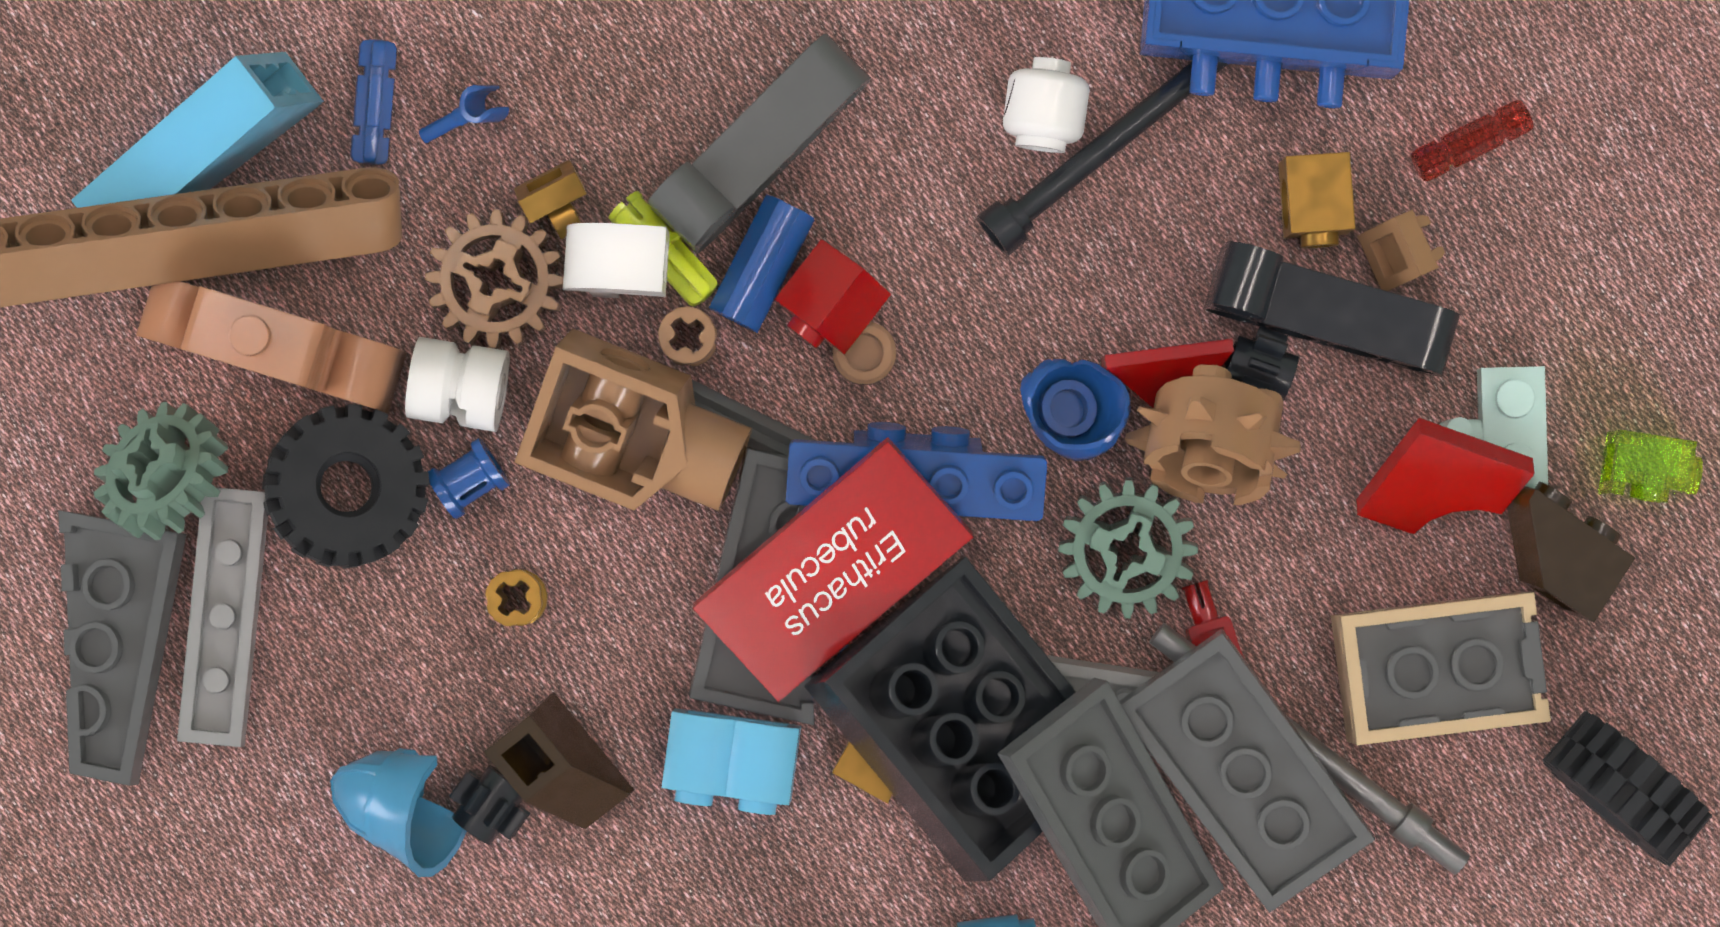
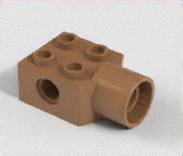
(628, 428)

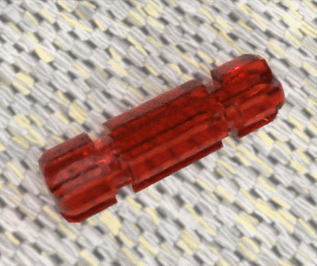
(1472, 140)

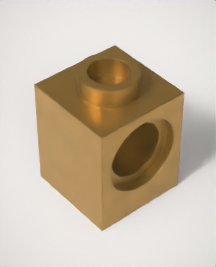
(1316, 198)

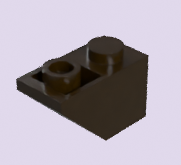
(1563, 556)
(558, 765)

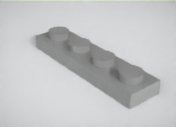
(223, 619)

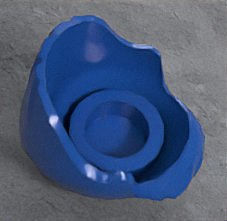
(1075, 407)

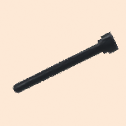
(1011, 221)

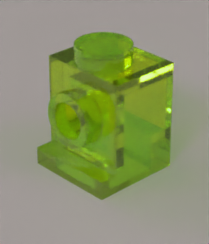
(1649, 466)

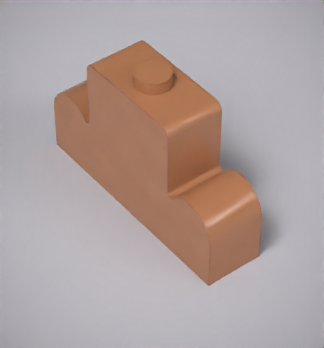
(272, 343)

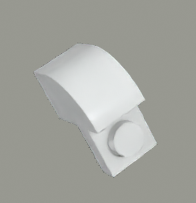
(616, 259)

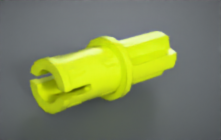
(684, 269)

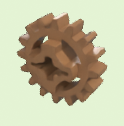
(505, 251)

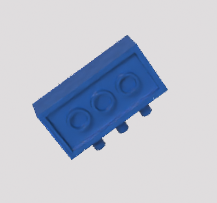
(1275, 35)

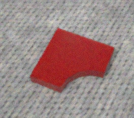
(1440, 474)

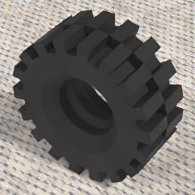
(296, 497)
(1627, 788)

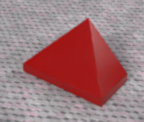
(1149, 369)

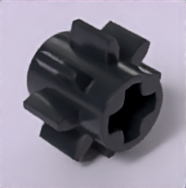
(1263, 361)
(488, 805)

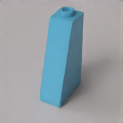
(210, 132)

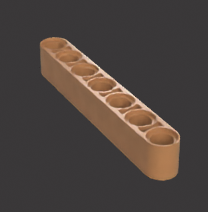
(198, 235)

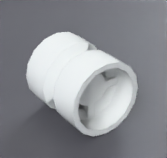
(457, 384)

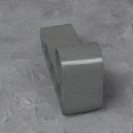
(745, 159)

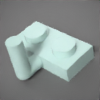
(1511, 414)

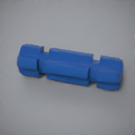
(373, 102)

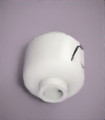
(1046, 106)

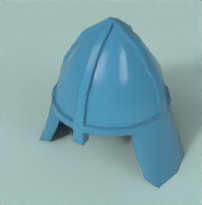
(386, 806)

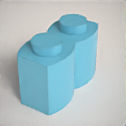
(731, 759)

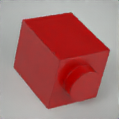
(831, 298)

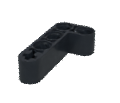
(1329, 310)

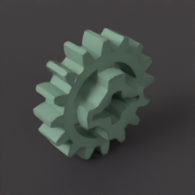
(161, 470)
(1154, 561)

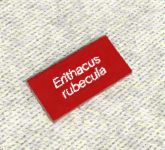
(833, 569)

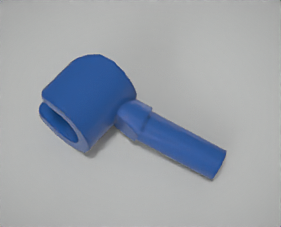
(470, 109)

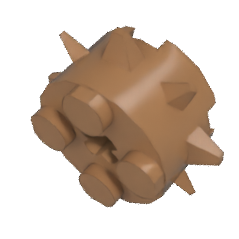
(1213, 437)

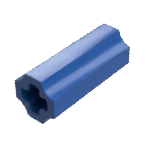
(762, 263)

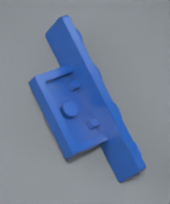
(950, 460)

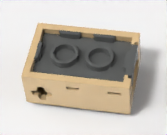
(1440, 668)

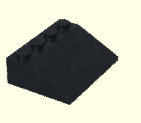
(935, 702)

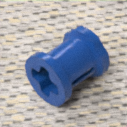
(467, 478)

